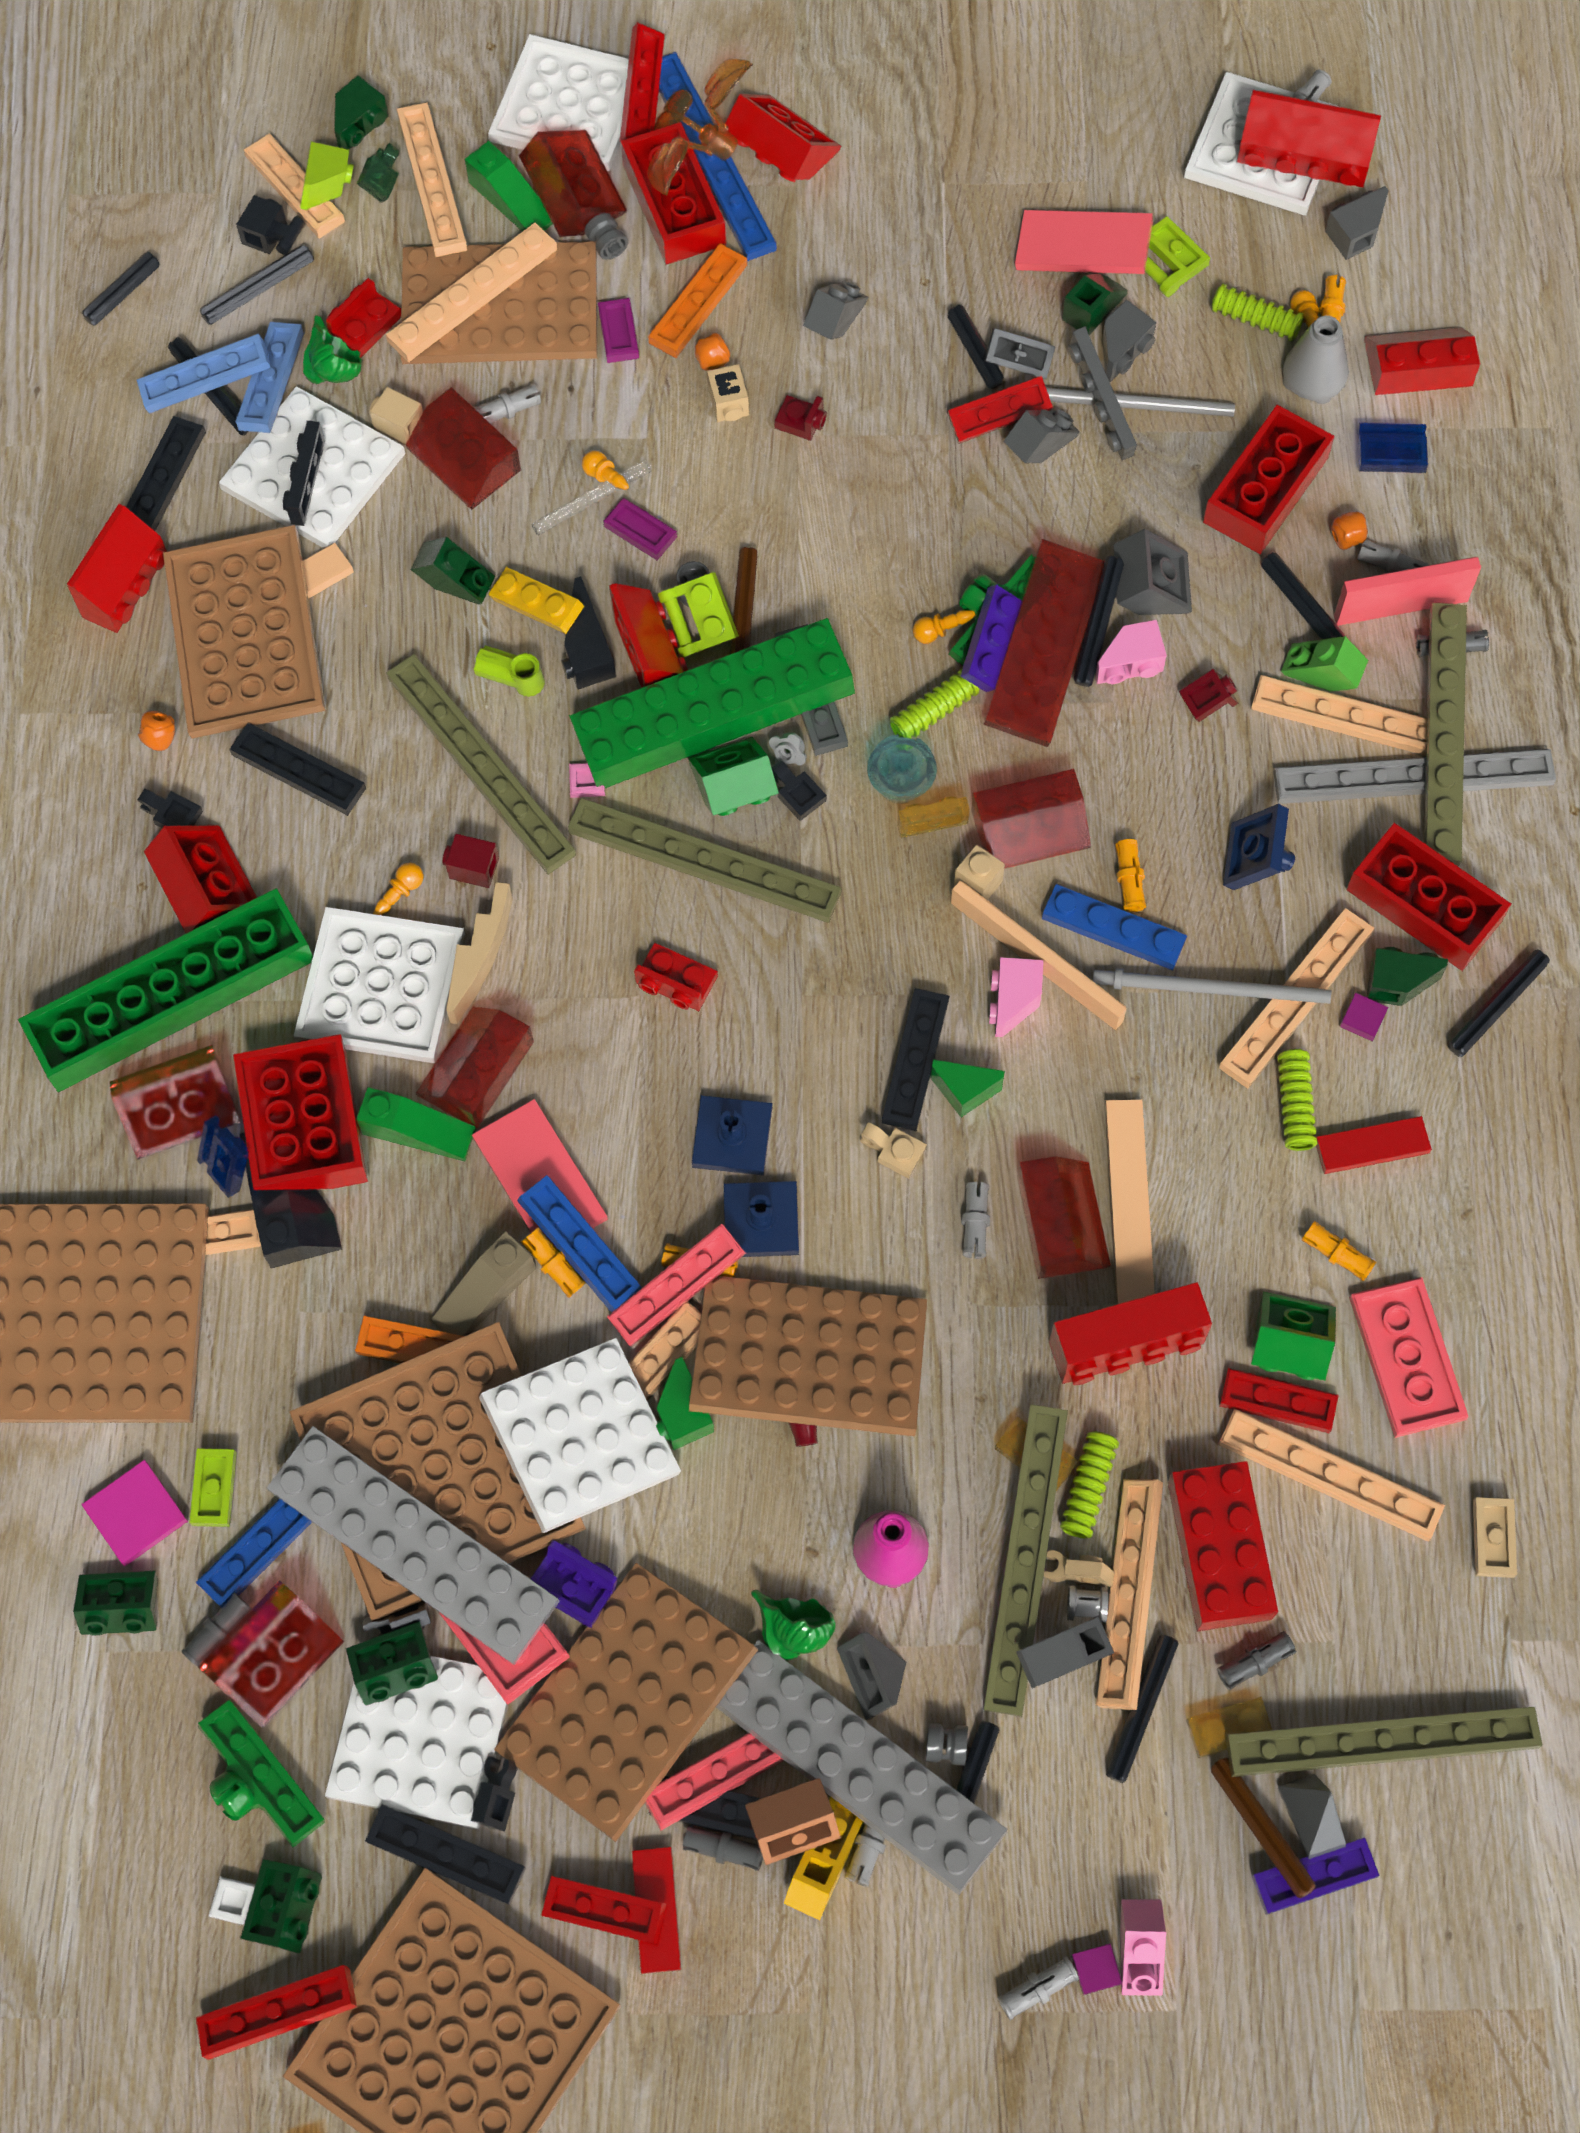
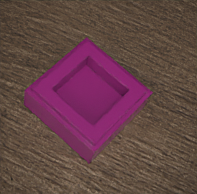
(1364, 1017)
(1096, 1969)

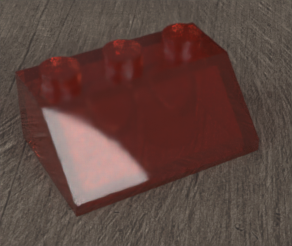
(570, 179)
(463, 449)
(1032, 819)
(477, 1064)
(172, 1101)
(1062, 1216)
(271, 1654)

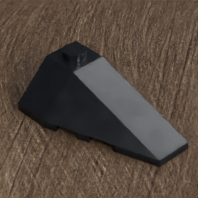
(292, 1223)

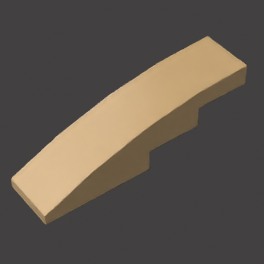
(475, 961)

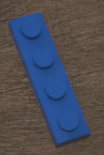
(1114, 927)
(579, 1243)

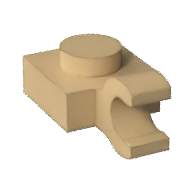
(898, 1152)
(1086, 1571)

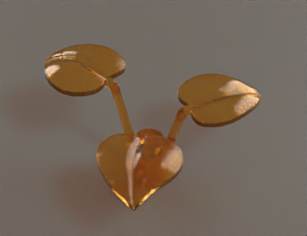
(713, 137)

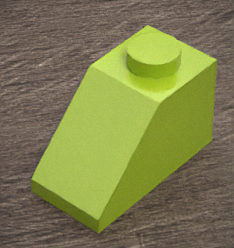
(325, 174)

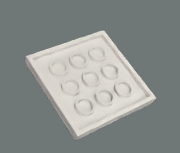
(563, 90)
(1219, 146)
(349, 471)
(379, 984)
(579, 1435)
(421, 1746)

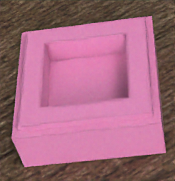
(582, 782)

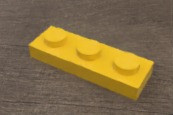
(536, 600)

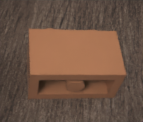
(793, 1821)

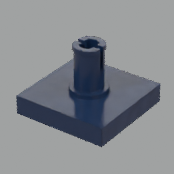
(1257, 847)
(732, 1135)
(763, 1217)

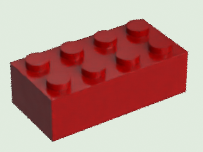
(686, 218)
(1268, 479)
(1428, 896)
(1130, 1334)
(1222, 1546)

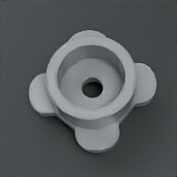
(793, 743)

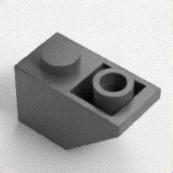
(1356, 224)
(835, 309)
(1124, 337)
(1041, 434)
(1065, 1652)

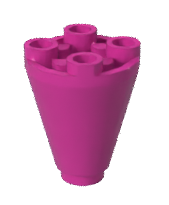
(890, 1560)

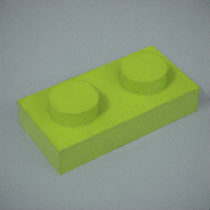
(213, 1487)

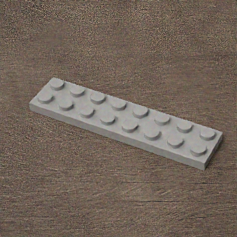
(413, 1545)
(862, 1769)

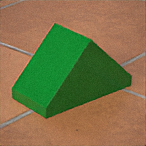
(966, 1084)

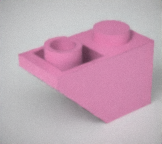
(1133, 653)
(1018, 992)
(1142, 1946)

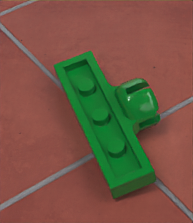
(974, 597)
(256, 1777)

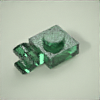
(377, 174)

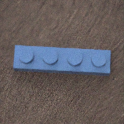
(203, 373)
(268, 386)

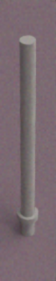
(1147, 402)
(1119, 978)

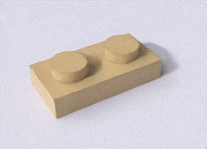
(1494, 1537)

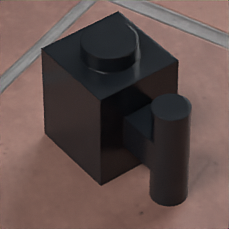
(265, 224)

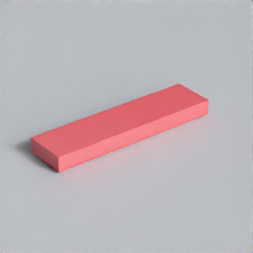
(676, 1285)
(709, 1779)

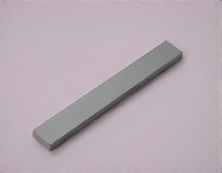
(1408, 776)

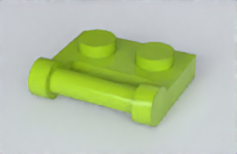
(1177, 252)
(708, 611)

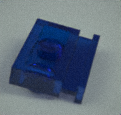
(1392, 448)
(223, 1155)

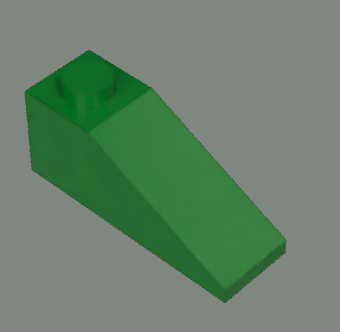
(505, 187)
(413, 1125)

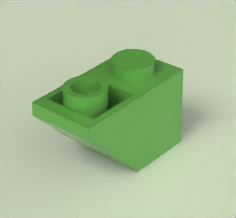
(1326, 663)

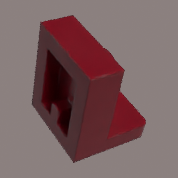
(801, 417)
(1209, 694)

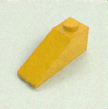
(822, 1866)

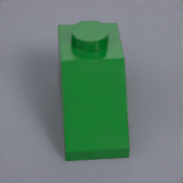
(675, 1419)

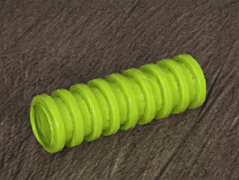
(1257, 312)
(933, 706)
(1297, 1099)
(1089, 1484)

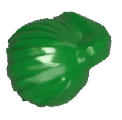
(329, 357)
(794, 1625)

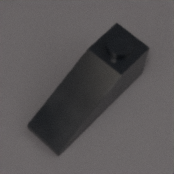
(586, 649)

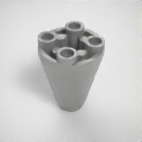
(1318, 362)

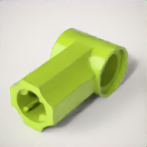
(509, 668)

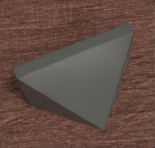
(1019, 353)
(873, 1673)
(1313, 1815)

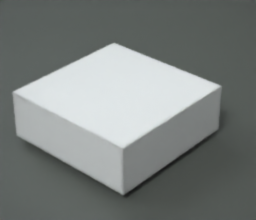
(231, 1900)

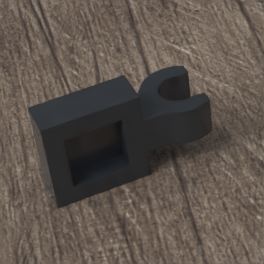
(798, 793)
(170, 811)
(397, 1620)
(494, 1798)

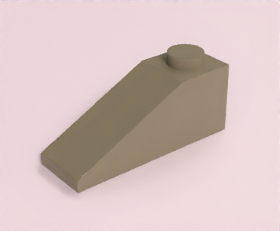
(485, 1286)

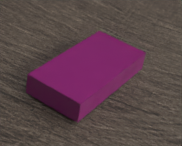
(618, 330)
(640, 529)

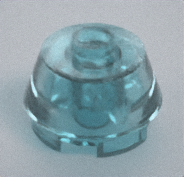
(901, 768)

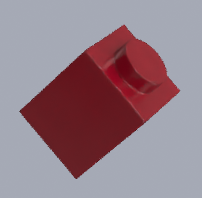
(471, 860)

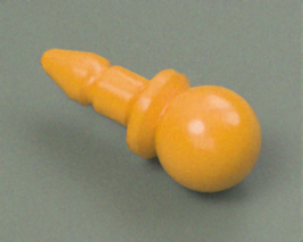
(1305, 302)
(597, 465)
(928, 629)
(408, 877)

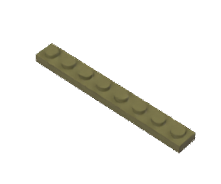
(1445, 730)
(481, 764)
(705, 860)
(1026, 1558)
(1383, 1741)

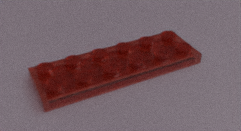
(1044, 643)

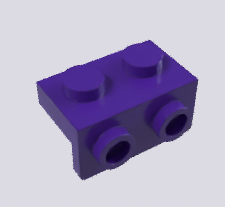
(576, 1582)

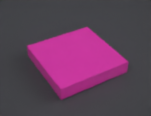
(134, 1513)

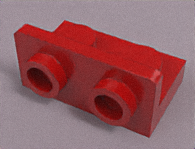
(363, 317)
(675, 977)

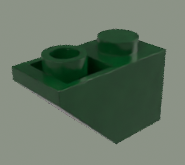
(357, 112)
(1092, 301)
(452, 570)
(1401, 976)

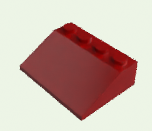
(300, 1116)

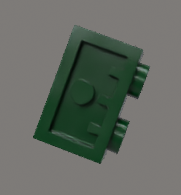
(116, 1603)
(391, 1664)
(281, 1906)

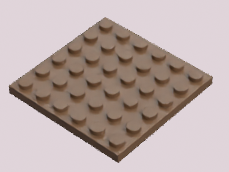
(100, 1311)
(436, 1442)
(452, 2026)

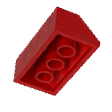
(1308, 138)

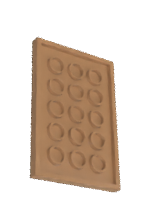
(536, 318)
(243, 632)
(809, 1355)
(626, 1701)

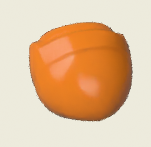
(712, 352)
(1349, 529)
(156, 730)

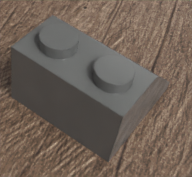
(1153, 575)

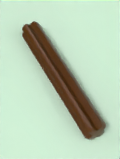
(744, 598)
(1263, 1829)

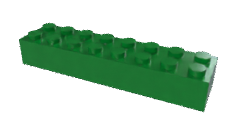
(713, 704)
(166, 990)

